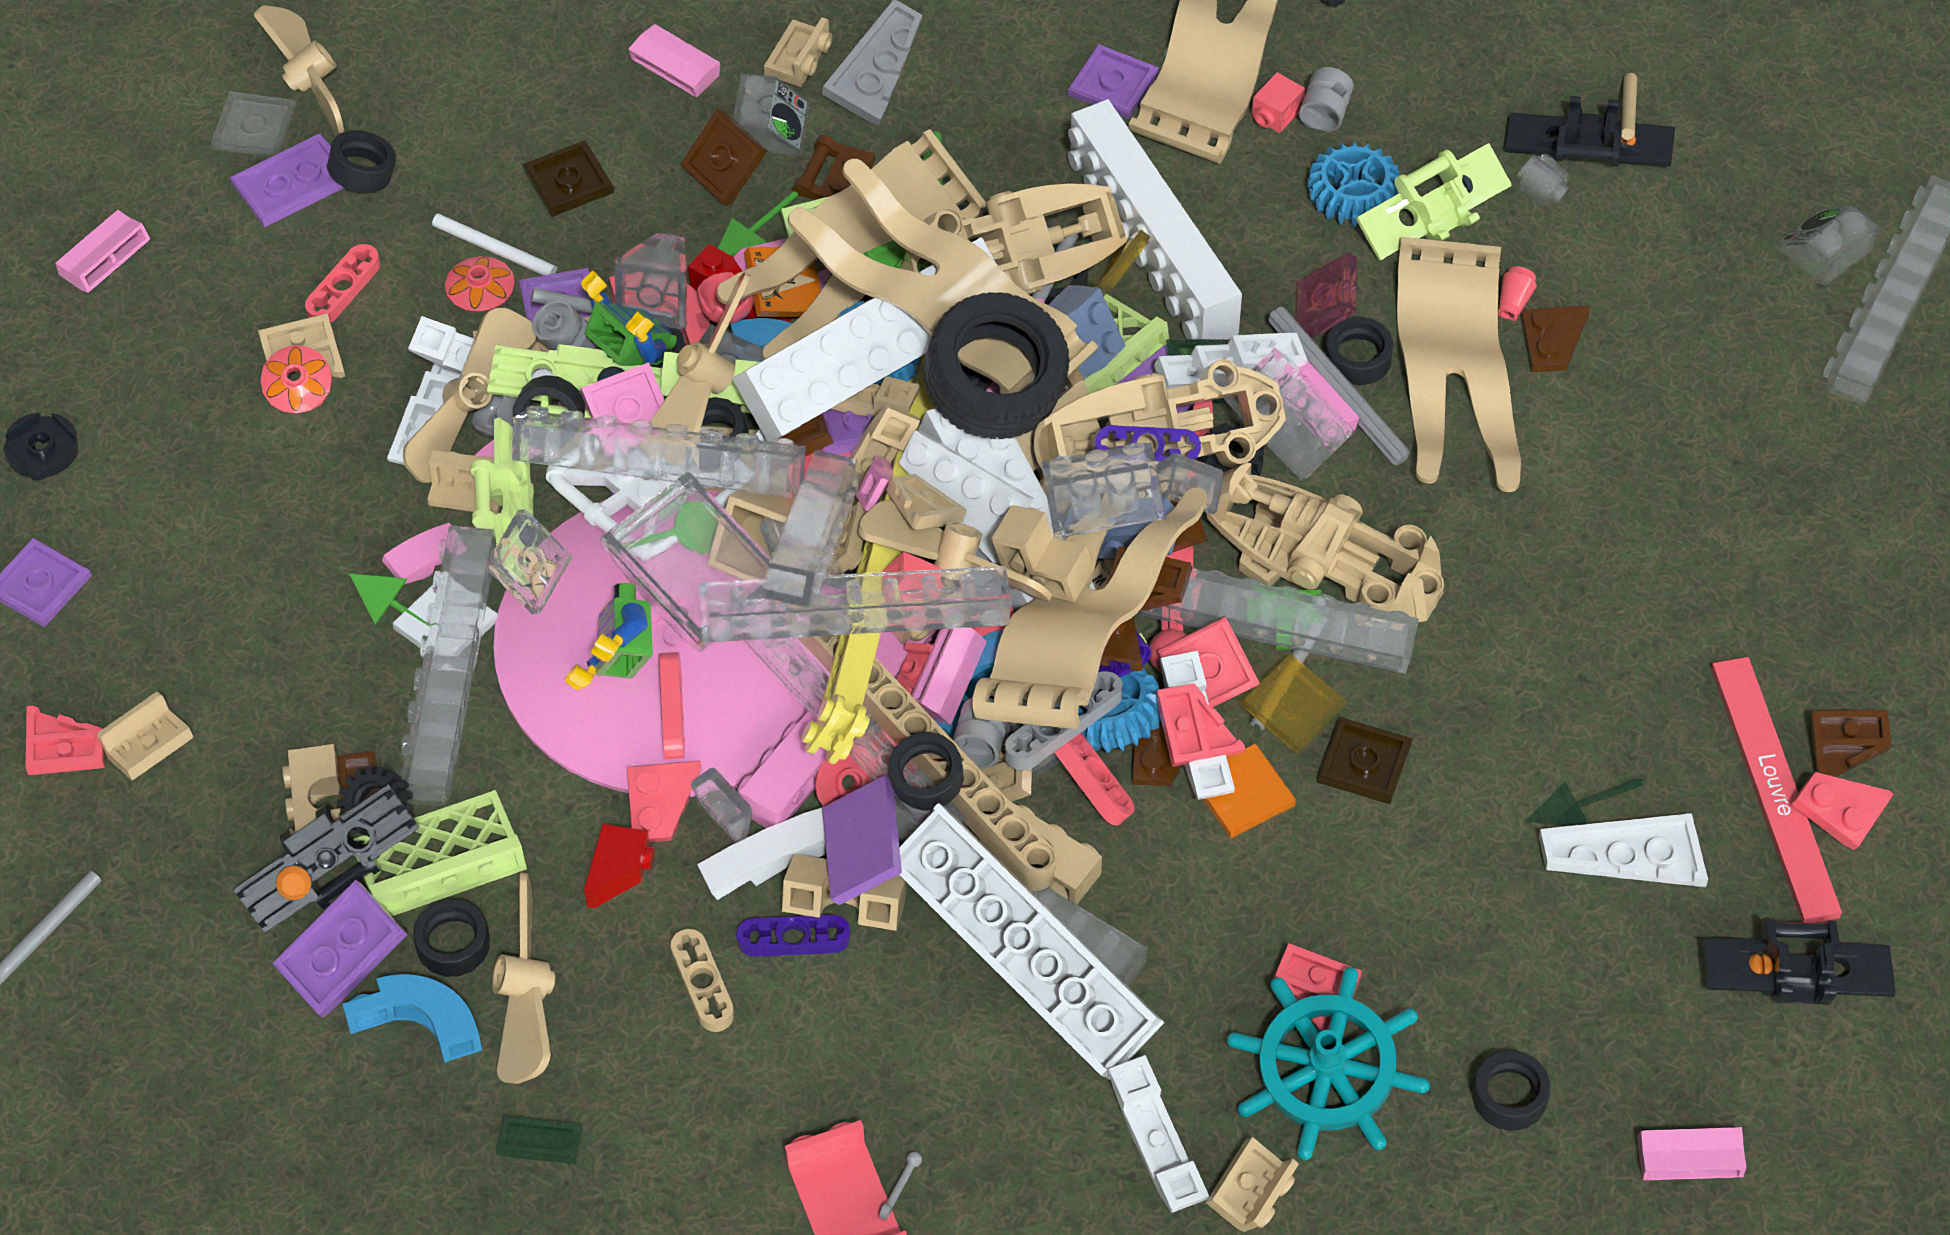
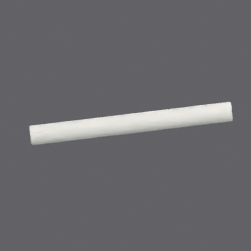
(493, 245)

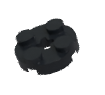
(44, 462)

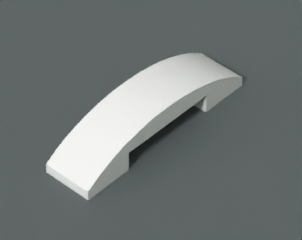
(446, 347)
(1211, 775)
(1155, 1135)

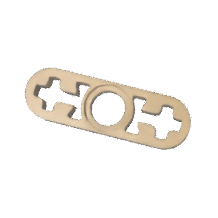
(699, 996)

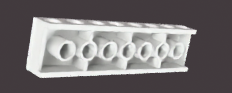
(1026, 942)

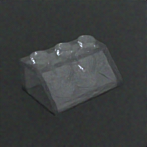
(1103, 490)

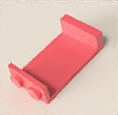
(839, 1183)

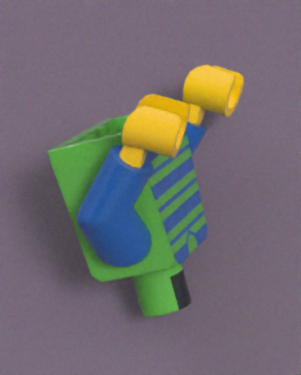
(625, 332)
(622, 639)

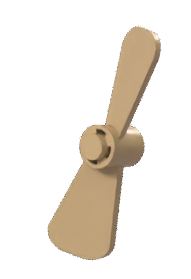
(307, 60)
(701, 373)
(439, 432)
(949, 548)
(526, 982)

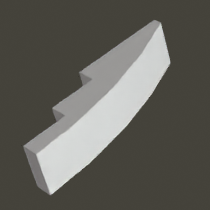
(1242, 350)
(421, 408)
(764, 853)

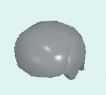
(498, 407)

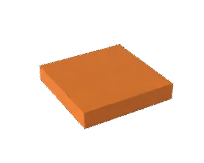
(1257, 793)

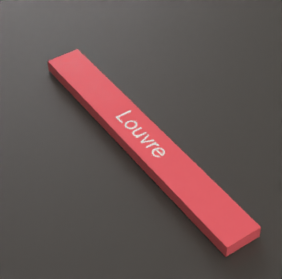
(1776, 791)

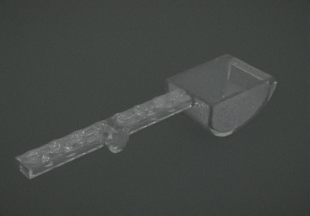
(692, 539)

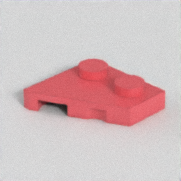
(60, 744)
(1841, 806)
(1312, 975)

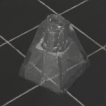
(655, 279)

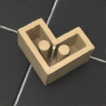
(1028, 548)

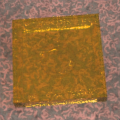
(1120, 262)
(1294, 703)

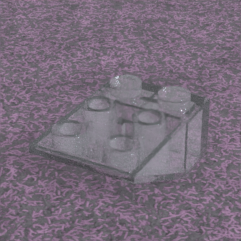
(1311, 425)

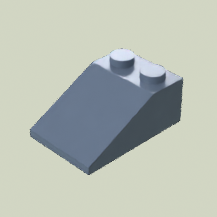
(1094, 321)

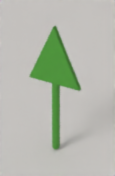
(740, 237)
(380, 593)

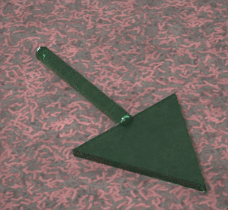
(1564, 810)

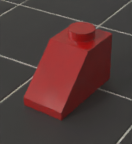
(617, 863)

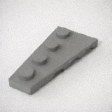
(874, 66)

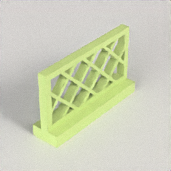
(1137, 348)
(448, 874)

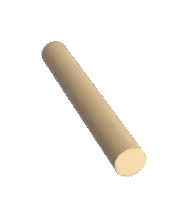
(1629, 106)

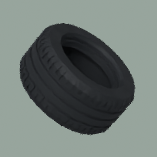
(1003, 318)

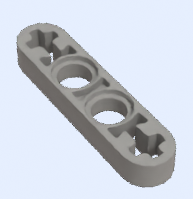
(1046, 745)

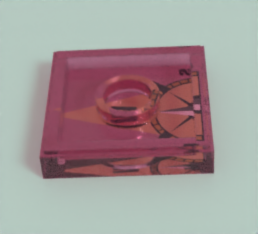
(1328, 295)

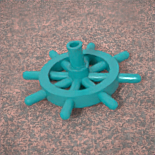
(1328, 1062)

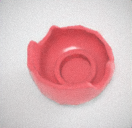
(713, 307)

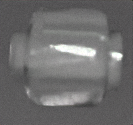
(1543, 179)

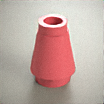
(1516, 291)

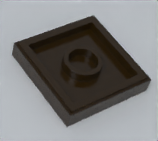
(568, 178)
(1365, 760)

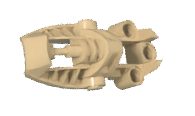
(1024, 244)
(1150, 404)
(1328, 540)

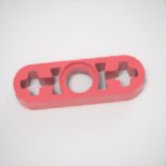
(343, 271)
(672, 705)
(1096, 780)

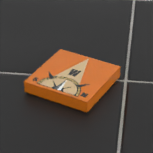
(789, 299)

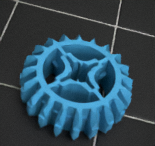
(1351, 173)
(1131, 718)

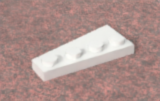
(1636, 849)

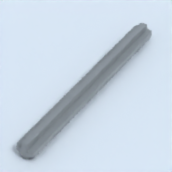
(1368, 418)

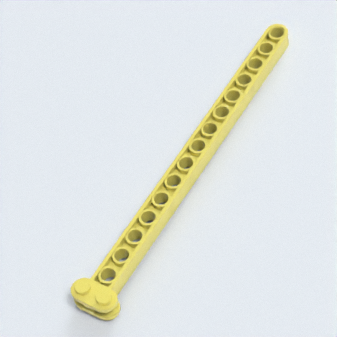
(842, 707)

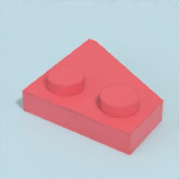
(1193, 727)
(660, 796)

